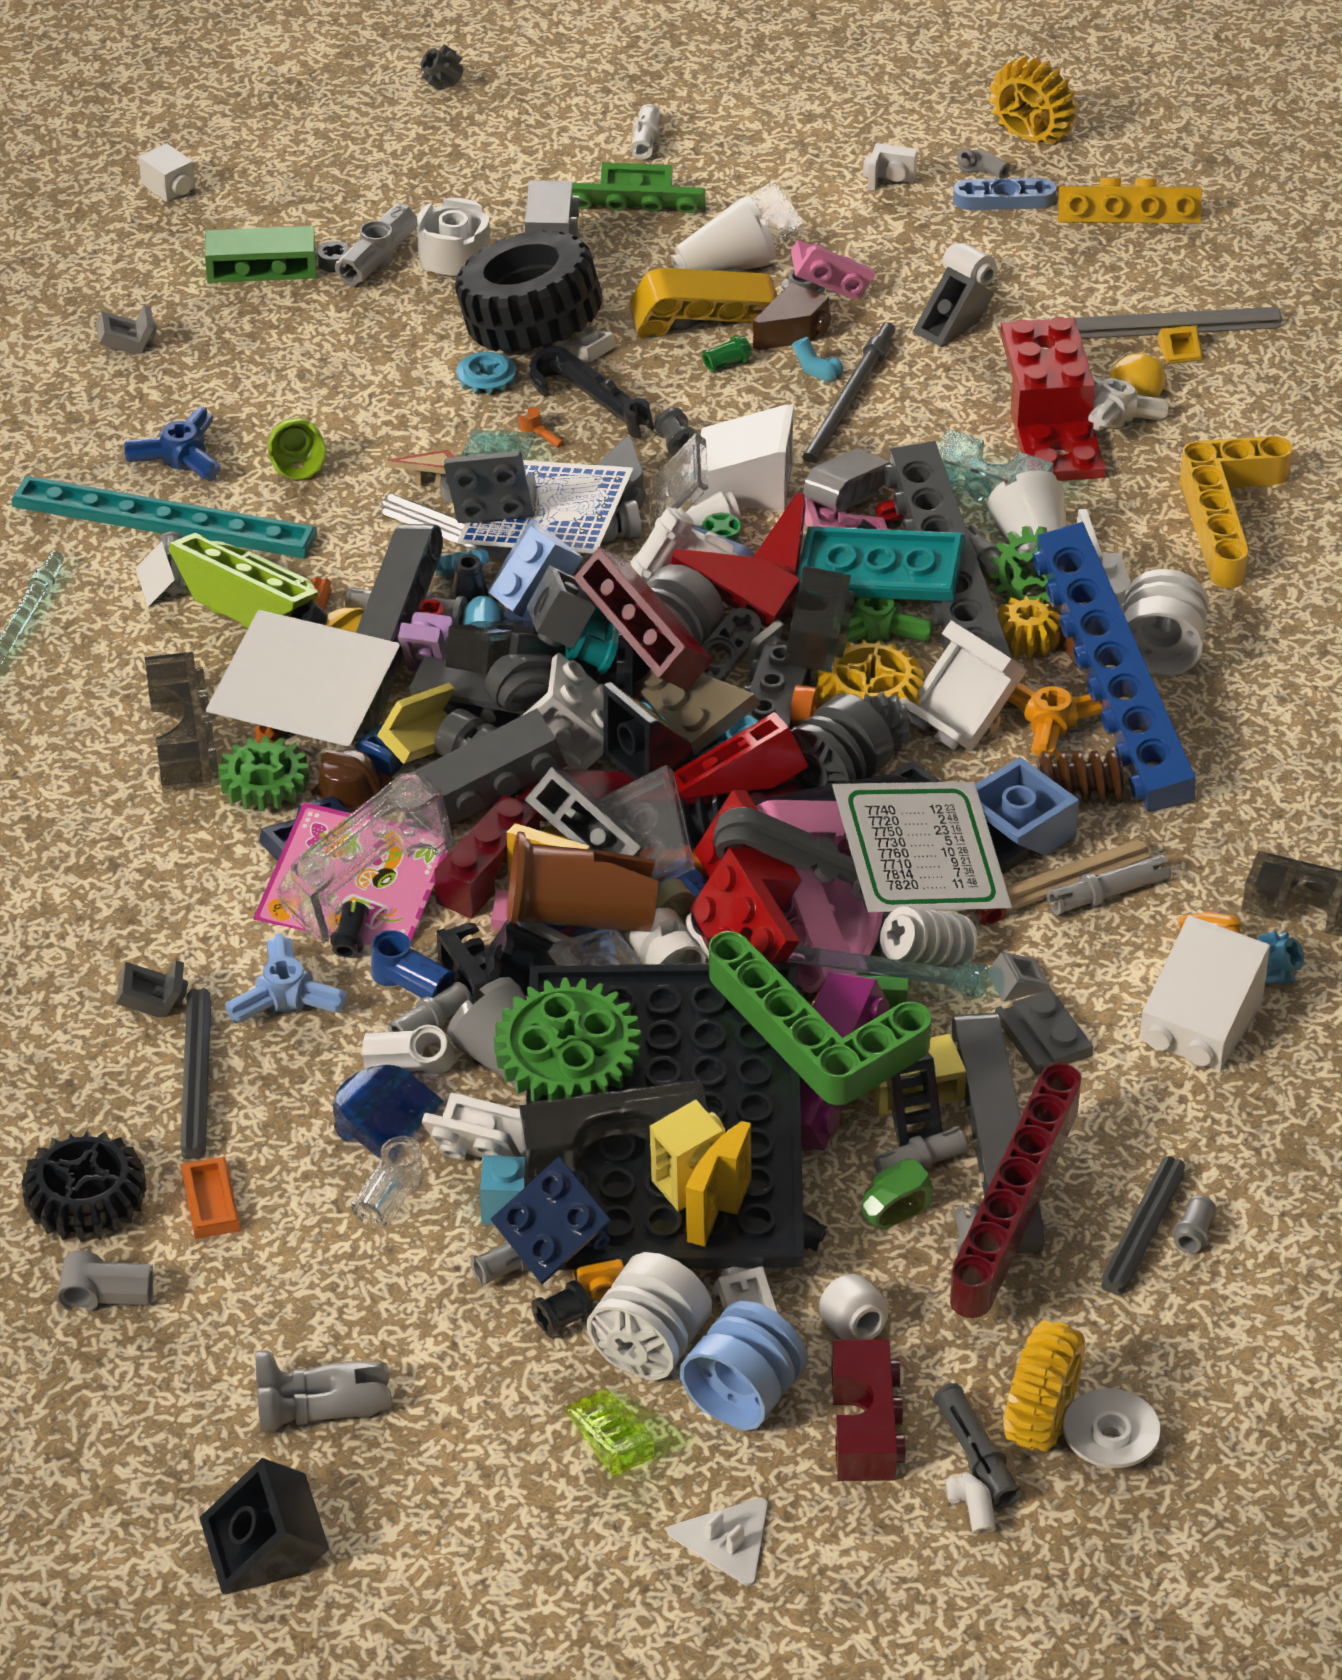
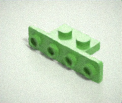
(639, 186)

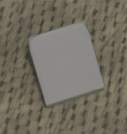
(1017, 976)

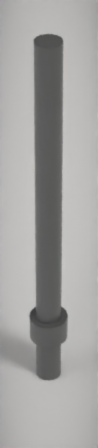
(872, 352)

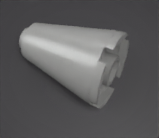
(474, 1024)

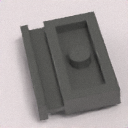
(1044, 1031)

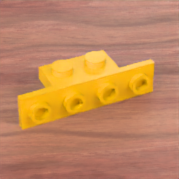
(1129, 202)

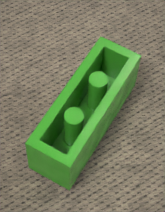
(260, 254)

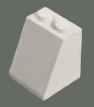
(751, 458)
(1206, 993)

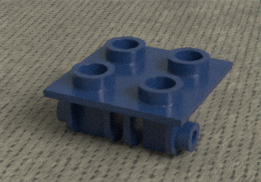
(552, 1221)

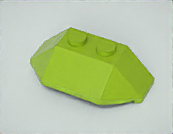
(237, 580)

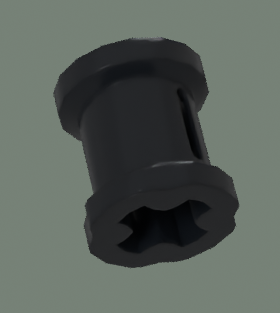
(562, 1308)

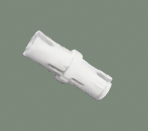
(645, 132)

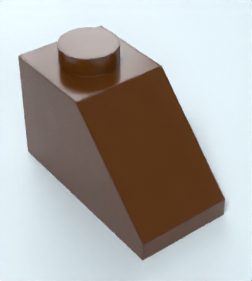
(791, 317)

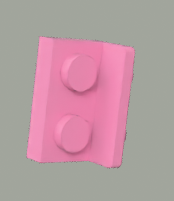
(831, 270)

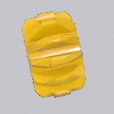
(1029, 626)

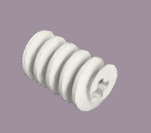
(928, 937)

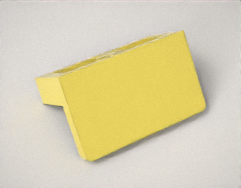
(414, 723)

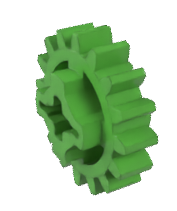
(1013, 555)
(263, 773)

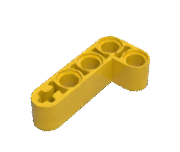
(698, 295)

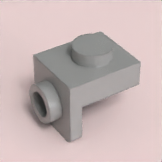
(124, 333)

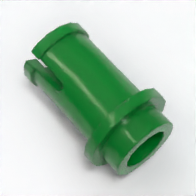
(728, 353)

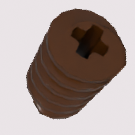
(1083, 775)

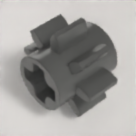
(441, 67)

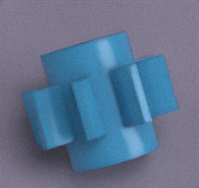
(1284, 957)

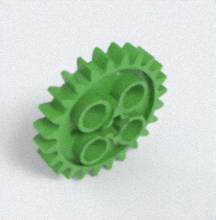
(567, 1041)

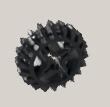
(85, 1189)

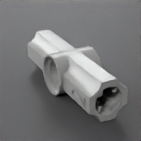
(376, 244)

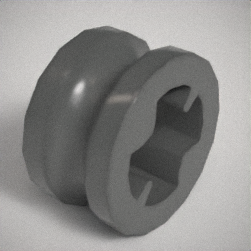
(330, 253)

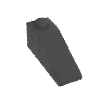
(580, 814)

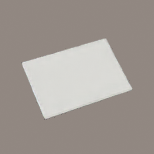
(155, 574)

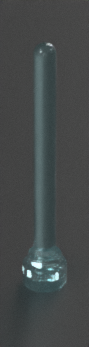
(968, 978)

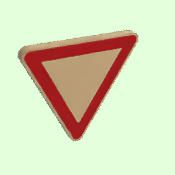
(423, 463)

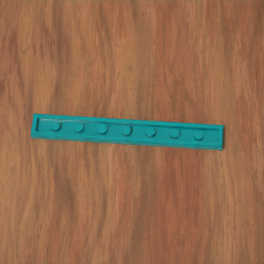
(164, 516)

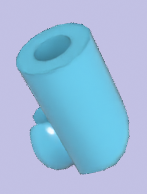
(815, 366)

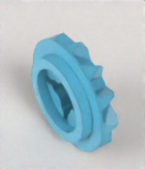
(486, 362)
(448, 562)

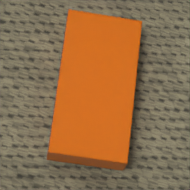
(210, 1197)

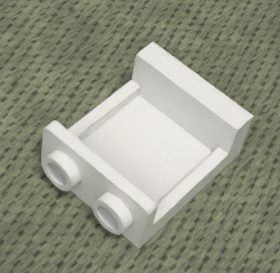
(964, 689)

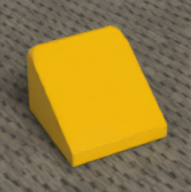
(1180, 344)

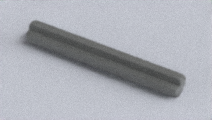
(1143, 1225)

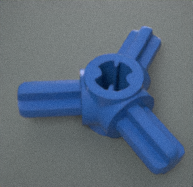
(179, 446)

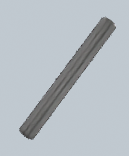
(195, 1074)

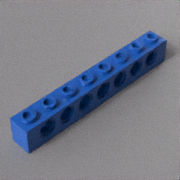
(1157, 785)

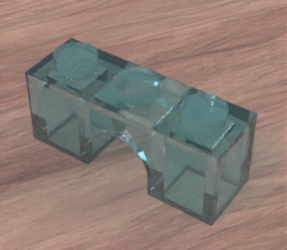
(973, 476)

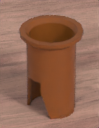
(580, 888)

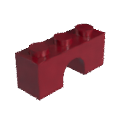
(469, 871)
(867, 1441)

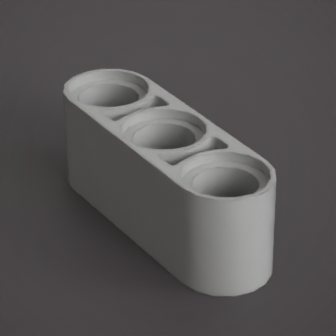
(846, 480)

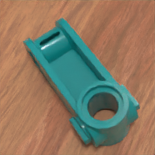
(596, 643)

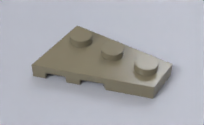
(702, 711)

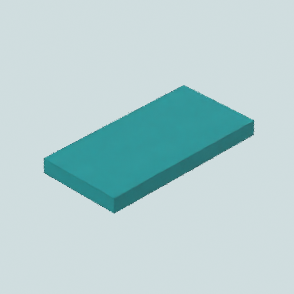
(888, 561)

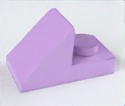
(424, 638)

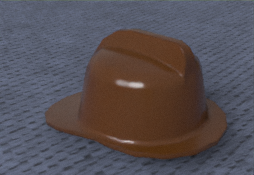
(349, 778)

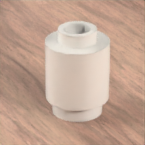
(970, 262)

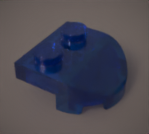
(381, 1105)

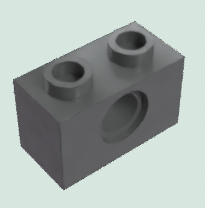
(559, 609)

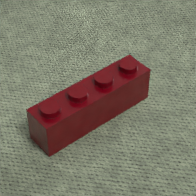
(643, 619)

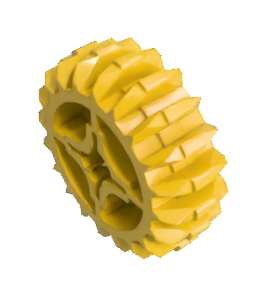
(1033, 100)
(872, 670)
(1044, 1385)

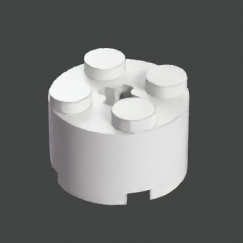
(451, 234)

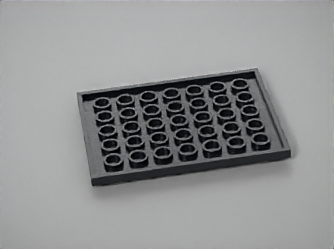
(689, 1037)

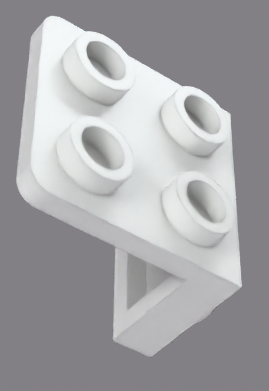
(475, 1129)

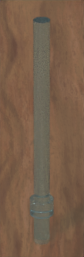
(39, 584)

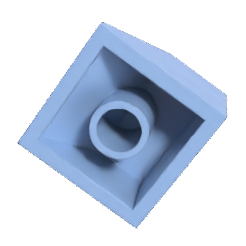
(527, 564)

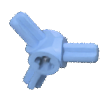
(284, 986)

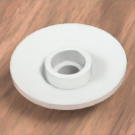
(1116, 1414)

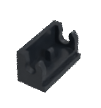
(514, 952)
(464, 958)

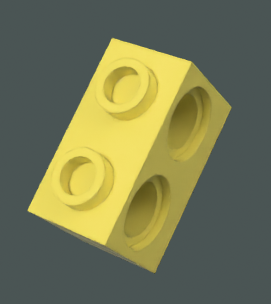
(678, 1146)

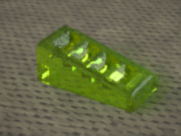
(618, 1457)

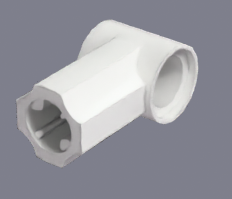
(406, 1050)

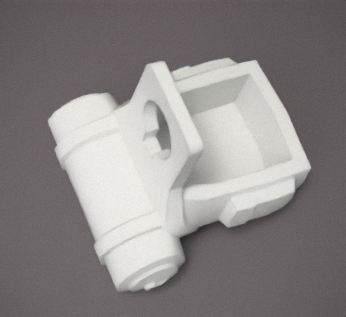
(670, 533)

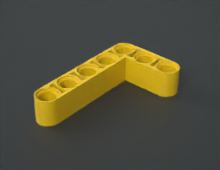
(1207, 475)

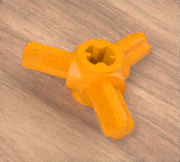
(1051, 713)

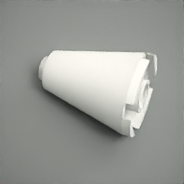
(728, 241)
(1030, 501)

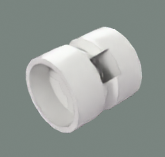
(667, 942)

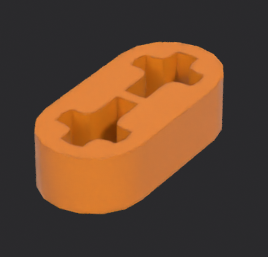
(804, 703)

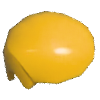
(1142, 372)

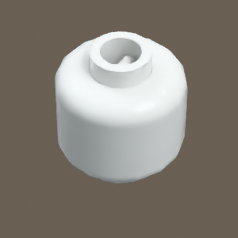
(853, 1308)

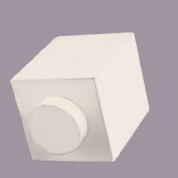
(166, 172)

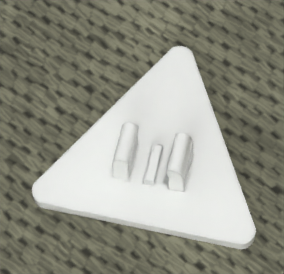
(727, 1538)

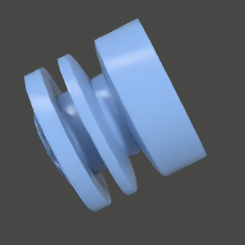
(743, 1365)

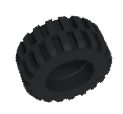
(528, 291)

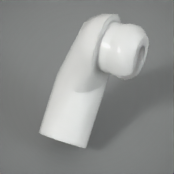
(976, 1497)

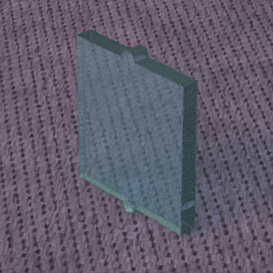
(501, 441)

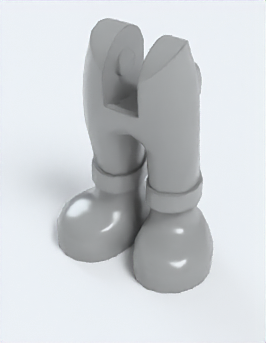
(319, 1392)

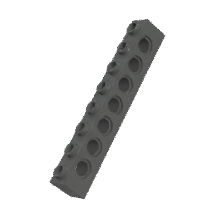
(929, 504)

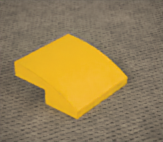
(718, 1182)

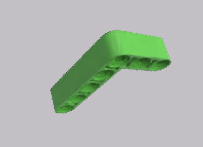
(829, 1064)

